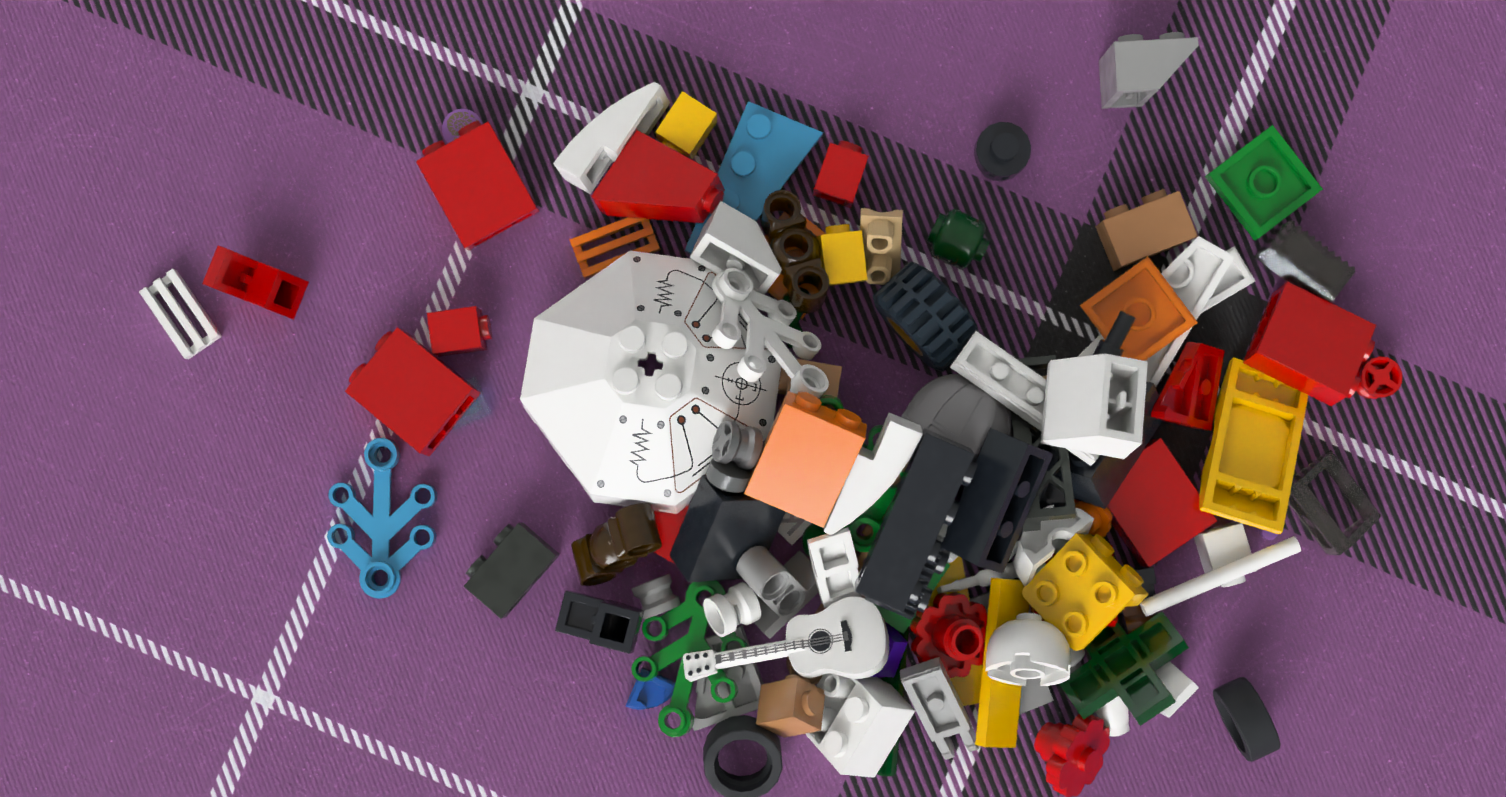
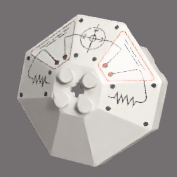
(633, 432)

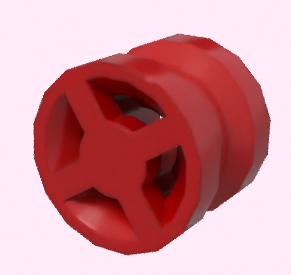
(1385, 376)

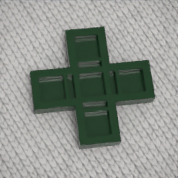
(1125, 668)

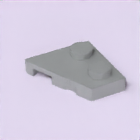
(748, 681)

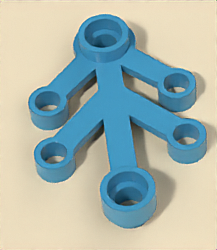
(381, 525)

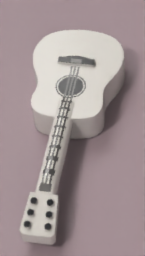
(840, 640)

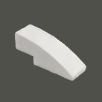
(605, 137)
(874, 471)

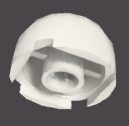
(1028, 650)

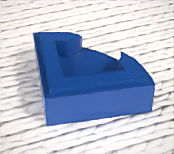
(650, 693)

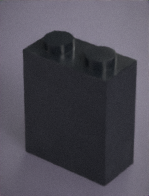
(720, 530)

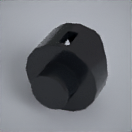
(1002, 151)

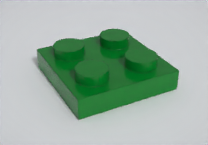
(1263, 182)

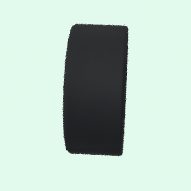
(1246, 719)
(741, 786)

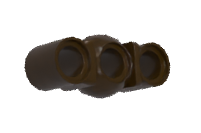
(794, 234)
(616, 544)

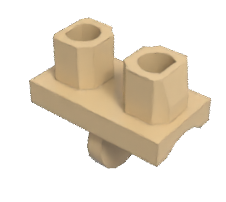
(881, 244)

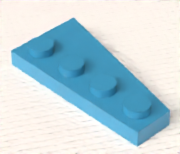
(760, 160)

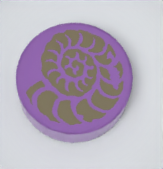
(455, 121)

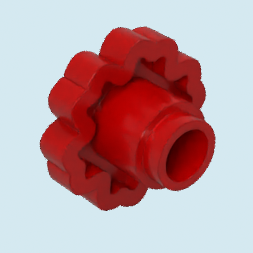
(951, 631)
(1072, 752)

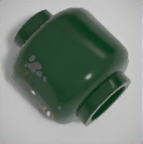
(958, 239)

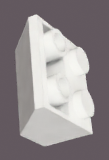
(1095, 404)
(859, 723)

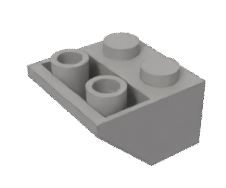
(1138, 67)

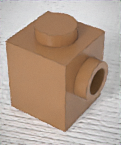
(790, 706)

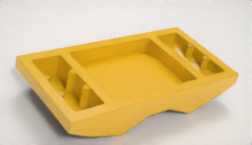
(1252, 449)

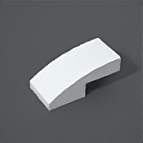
(834, 566)

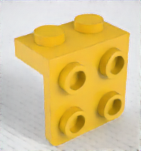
(1083, 589)

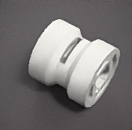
(732, 609)

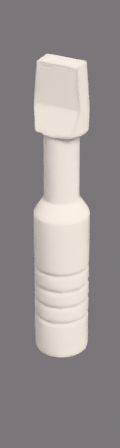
(982, 578)

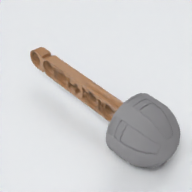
(953, 410)

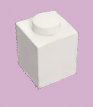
(1222, 546)

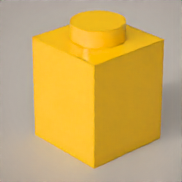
(686, 125)
(843, 255)

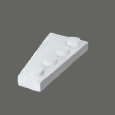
(1194, 279)

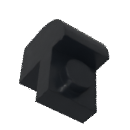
(600, 621)

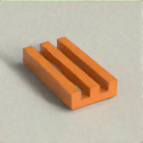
(605, 231)

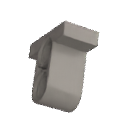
(778, 587)

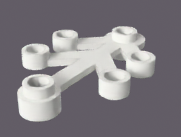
(737, 295)

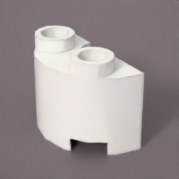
(1040, 545)

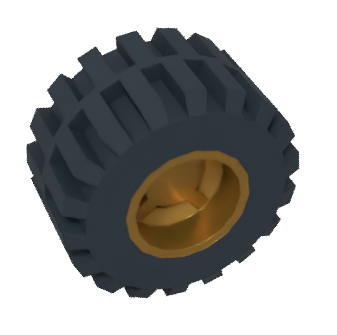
(925, 315)

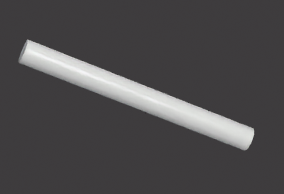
(1220, 576)

